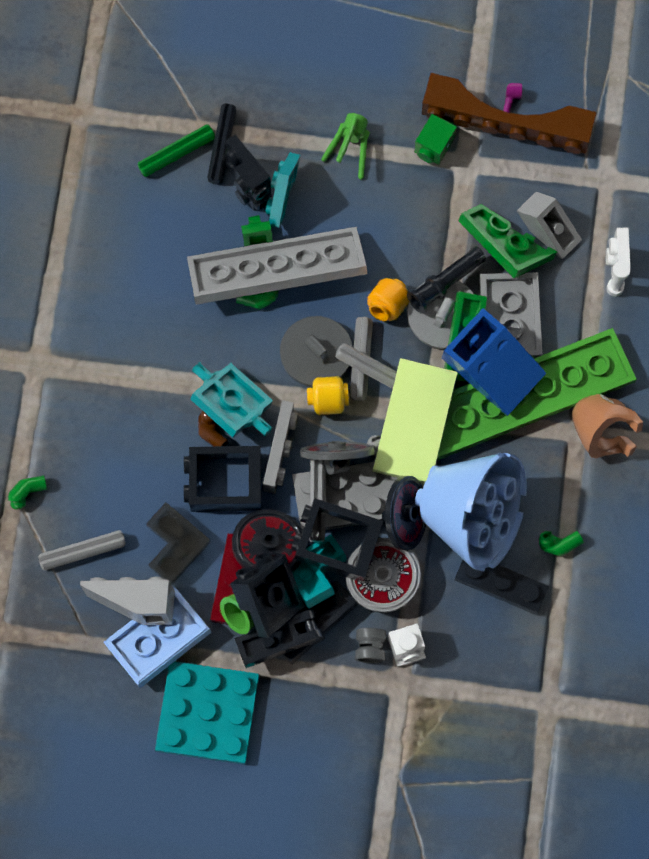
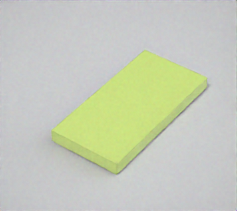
(414, 420)

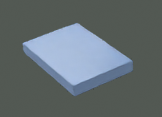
(152, 648)

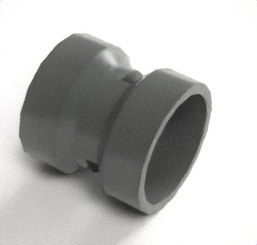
(370, 645)

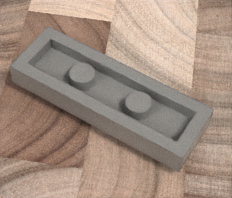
(280, 447)

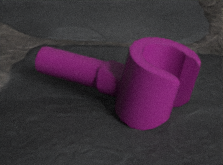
(513, 91)

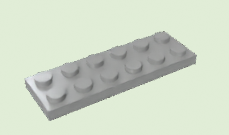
(276, 265)

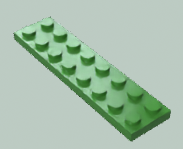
(572, 373)

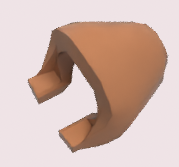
(596, 414)

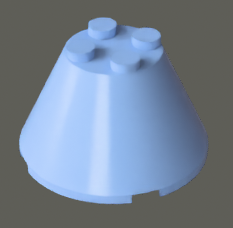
(475, 506)

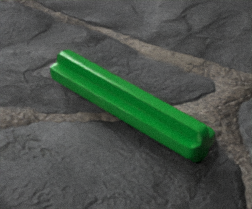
(176, 150)

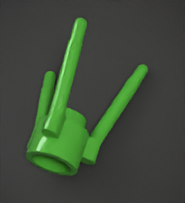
(351, 130)

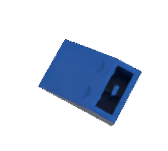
(493, 362)

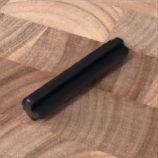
(223, 133)

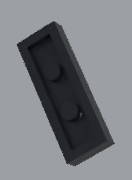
(505, 586)

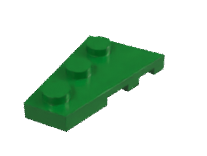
(509, 248)

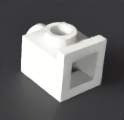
(407, 645)

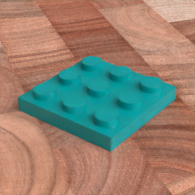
(207, 712)

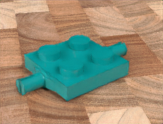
(231, 399)

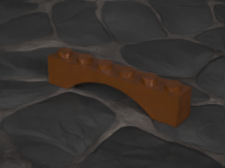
(563, 128)

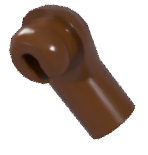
(208, 431)

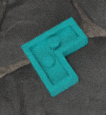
(282, 182)
(310, 579)

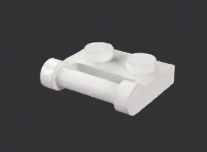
(619, 258)

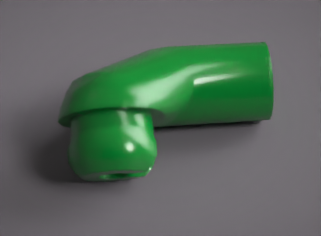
(258, 301)
(23, 488)
(558, 546)

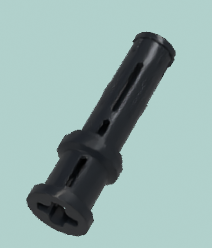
(436, 286)

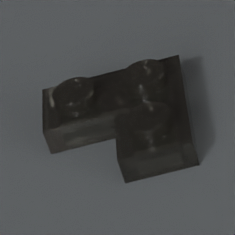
(182, 541)

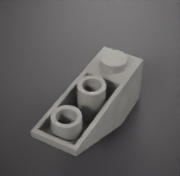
(140, 600)

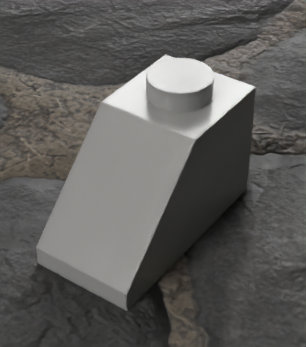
(549, 223)

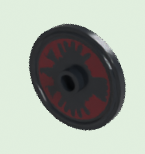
(402, 515)
(264, 532)

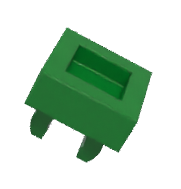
(256, 231)

